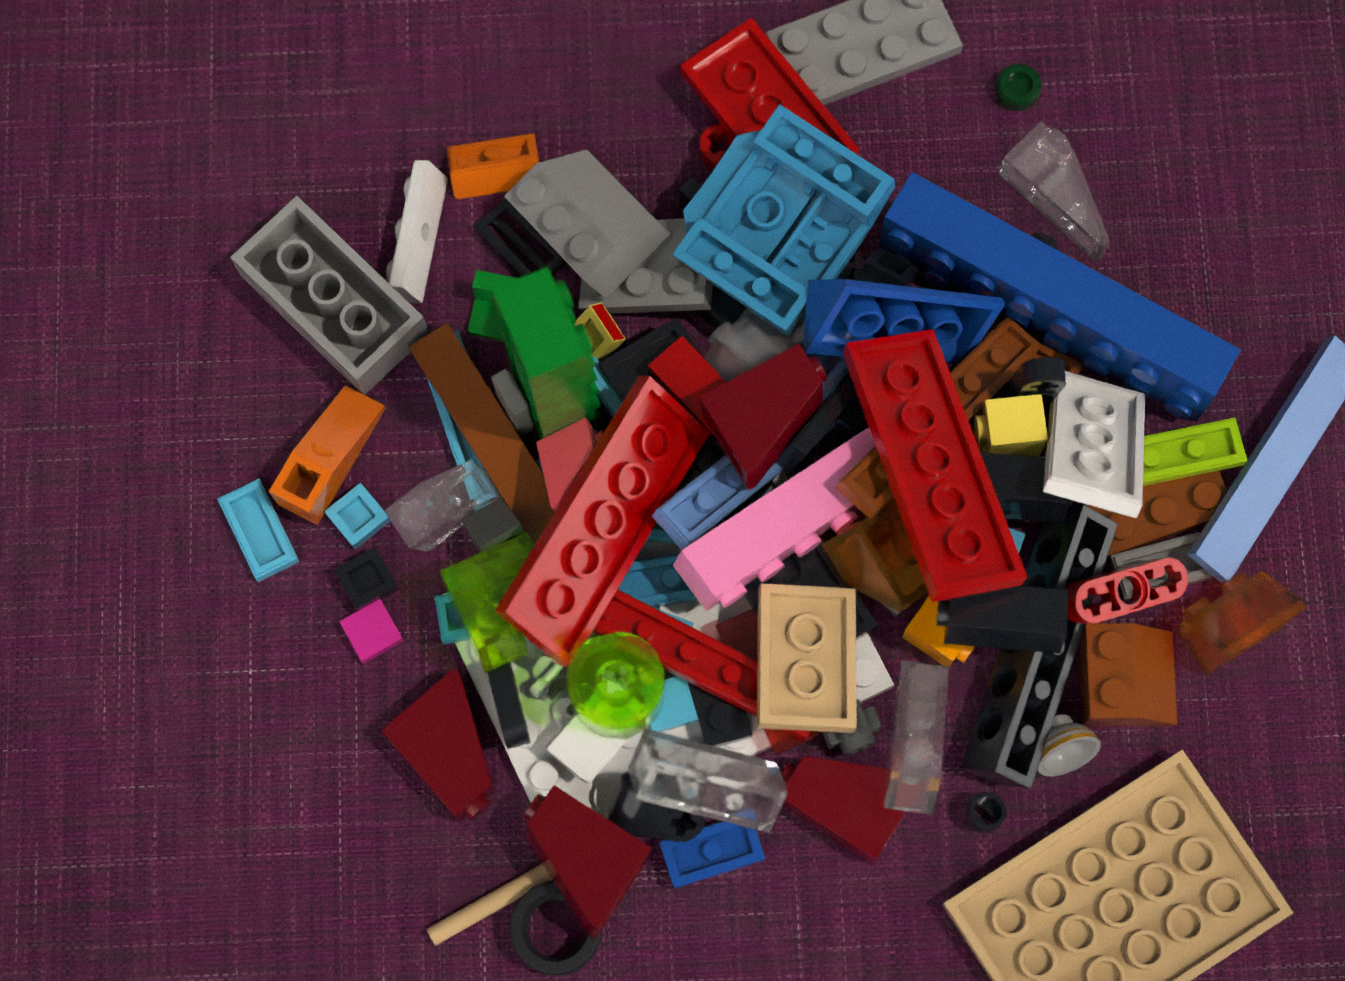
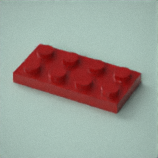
(746, 80)

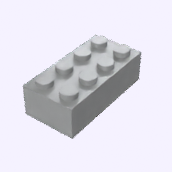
(330, 295)

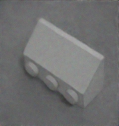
(587, 218)

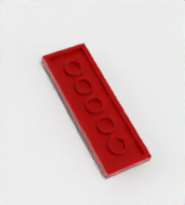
(933, 465)
(603, 521)

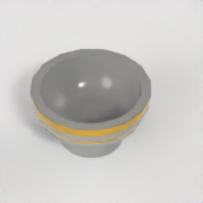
(1067, 747)

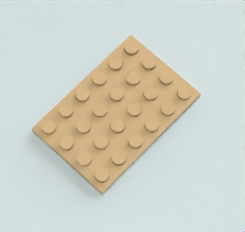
(1125, 891)

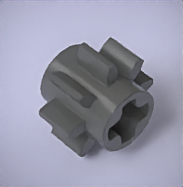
(862, 738)

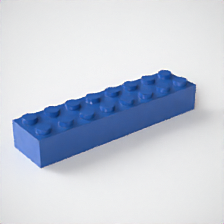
(1059, 298)

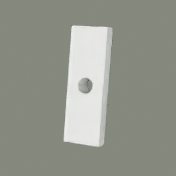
(417, 231)

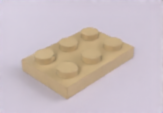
(806, 658)

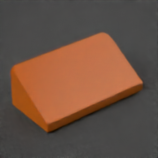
(491, 165)

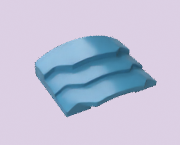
(780, 214)

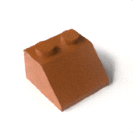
(1126, 676)

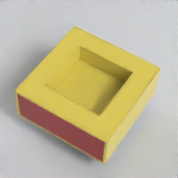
(602, 331)

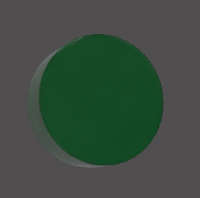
(1018, 87)

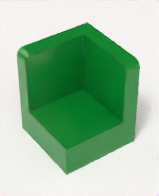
(484, 316)

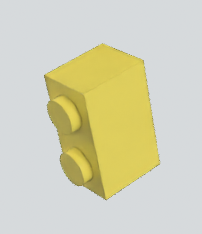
(1011, 426)

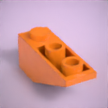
(326, 455)

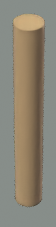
(488, 904)

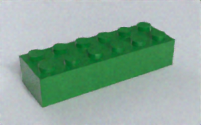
(548, 352)

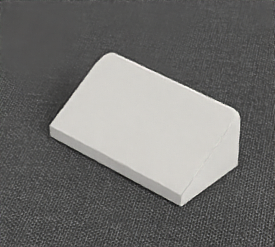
(583, 750)

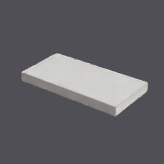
(1096, 445)

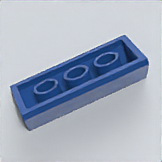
(861, 310)

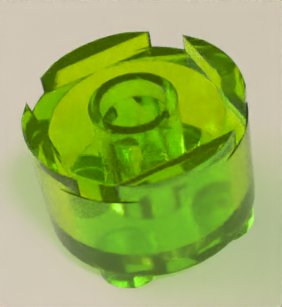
(606, 659)

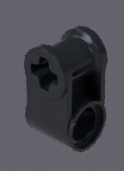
(650, 819)

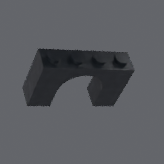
(1015, 615)

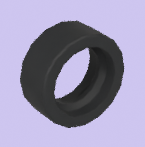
(523, 947)

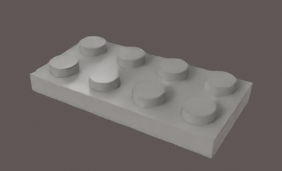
(865, 44)

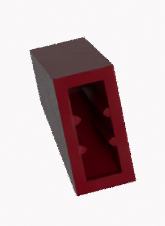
(763, 410)
(445, 747)
(842, 802)
(584, 855)

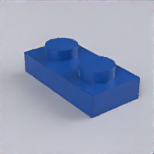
(711, 853)

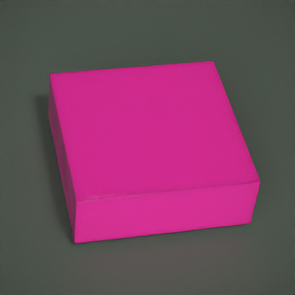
(371, 631)

